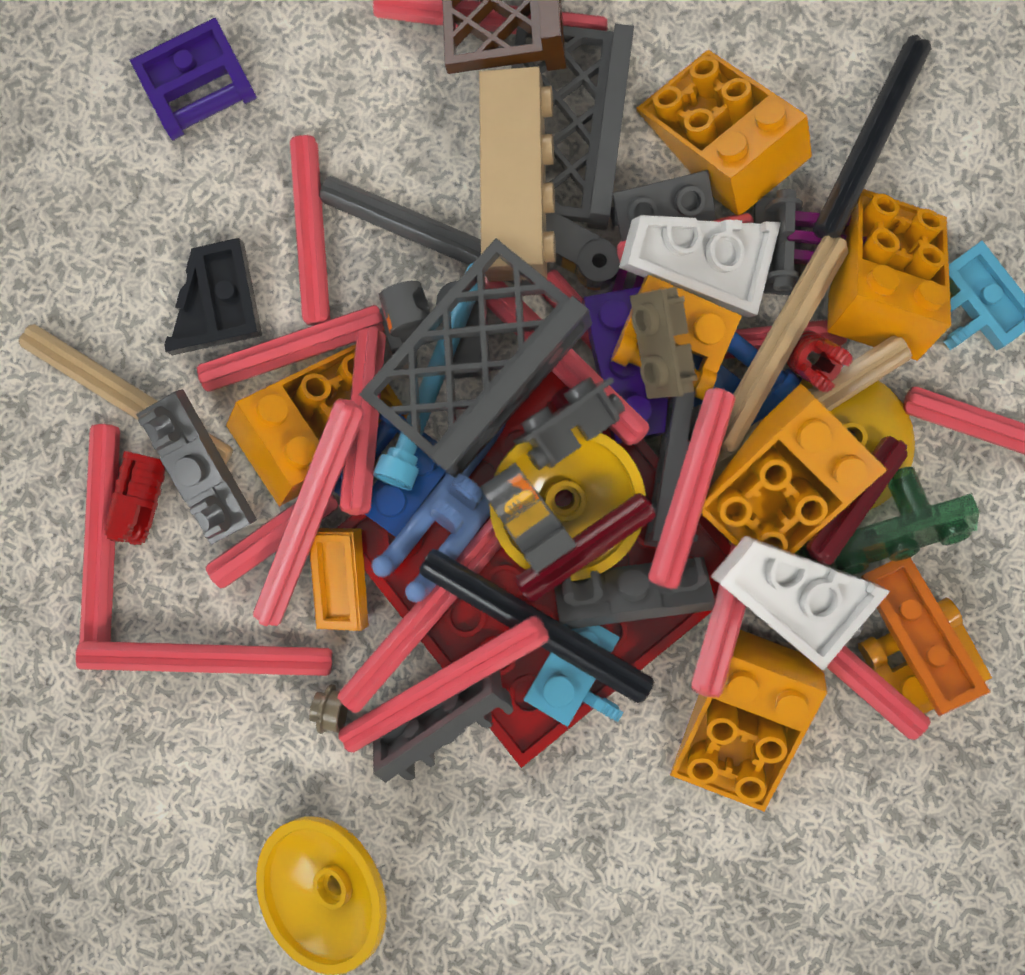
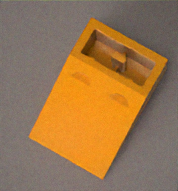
(730, 127)
(895, 279)
(286, 421)
(790, 476)
(752, 731)

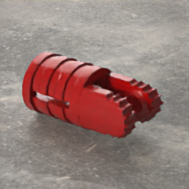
(826, 368)
(135, 498)

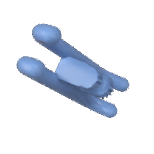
(453, 504)

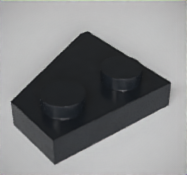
(216, 300)

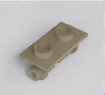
(664, 367)

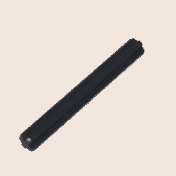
(872, 138)
(513, 611)

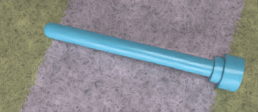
(399, 464)

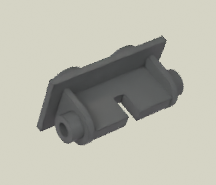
(676, 197)
(782, 272)
(551, 432)

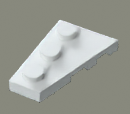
(710, 259)
(799, 598)

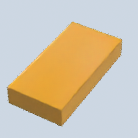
(339, 580)

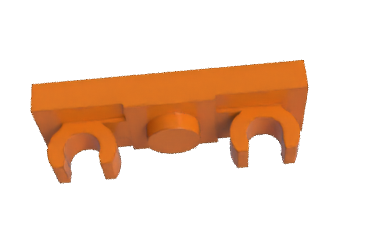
(926, 637)

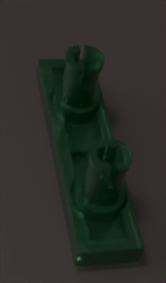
(914, 528)

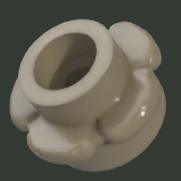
(328, 711)

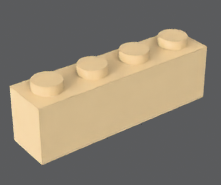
(513, 167)

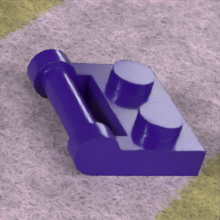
(187, 65)

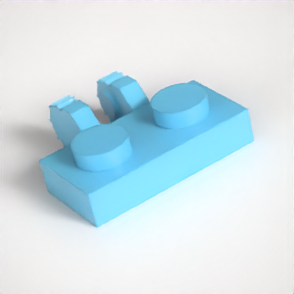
(987, 296)
(563, 687)

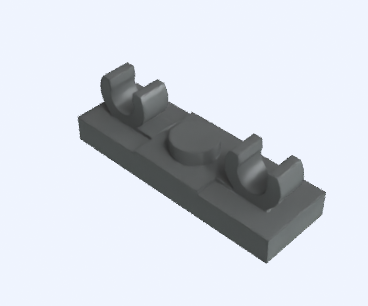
(673, 449)
(196, 466)
(628, 595)
(438, 727)

